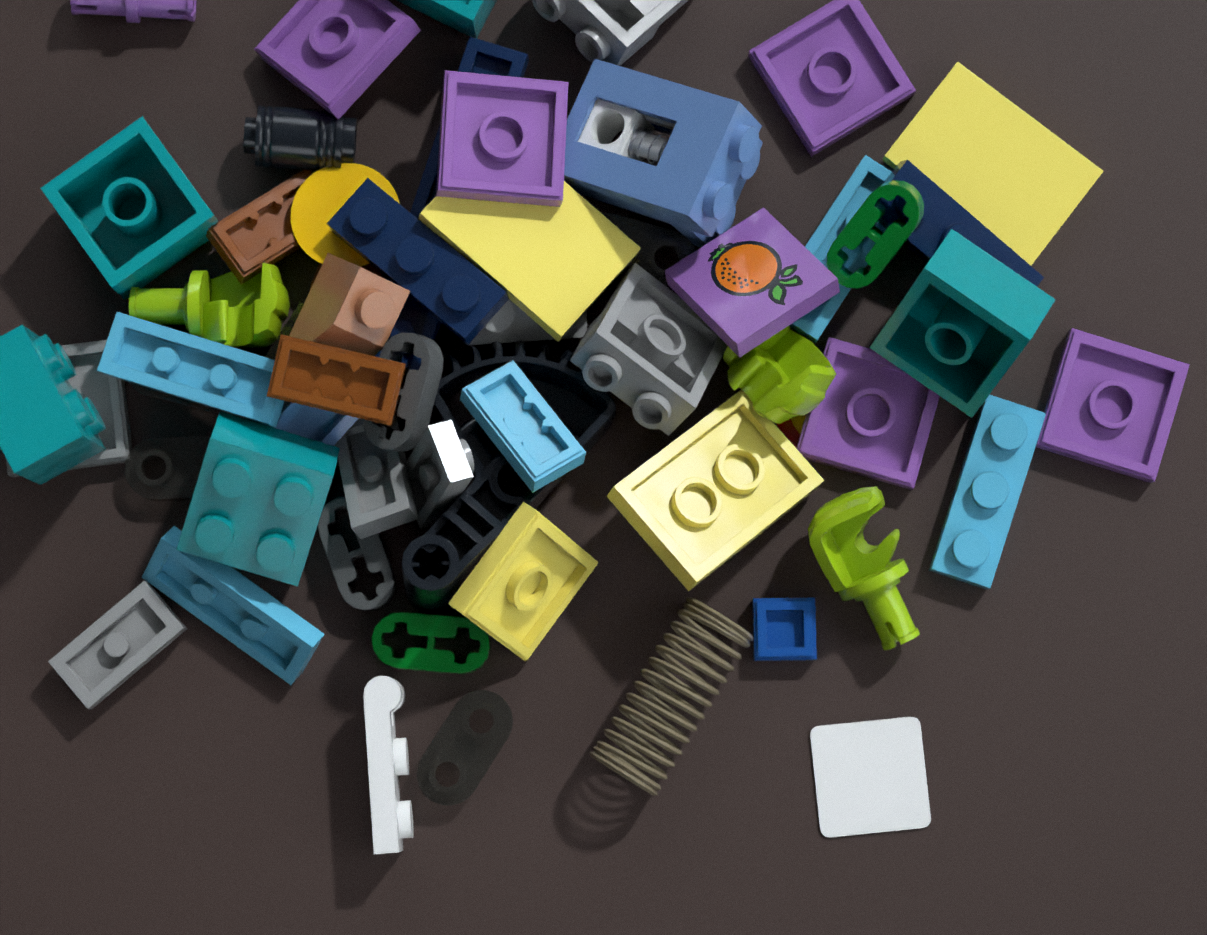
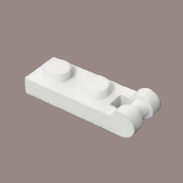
(386, 762)

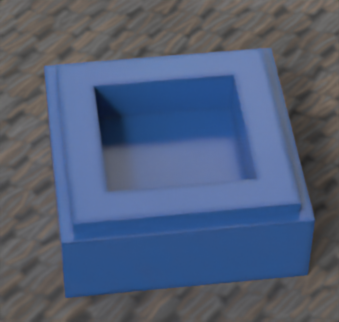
(784, 629)

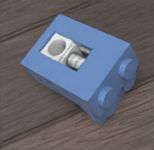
(698, 167)

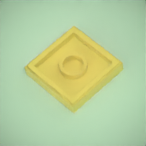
(523, 582)

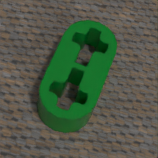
(863, 226)
(432, 627)

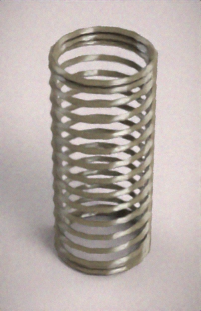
(615, 758)

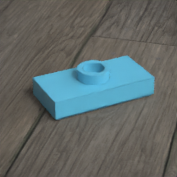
(522, 426)

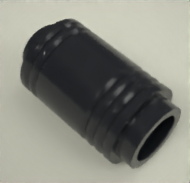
(299, 138)

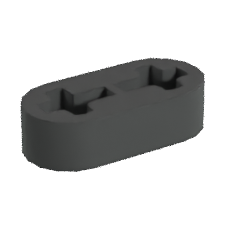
(415, 395)
(343, 563)

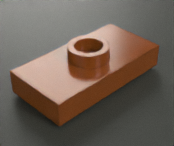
(258, 231)
(336, 379)

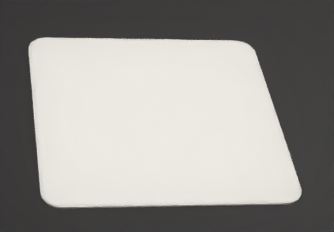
(870, 777)

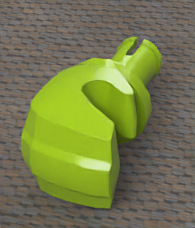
(219, 307)
(781, 376)
(859, 568)

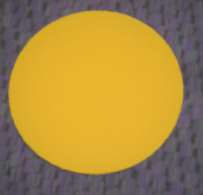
(319, 201)

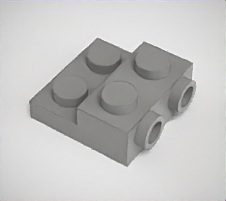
(609, 27)
(649, 351)

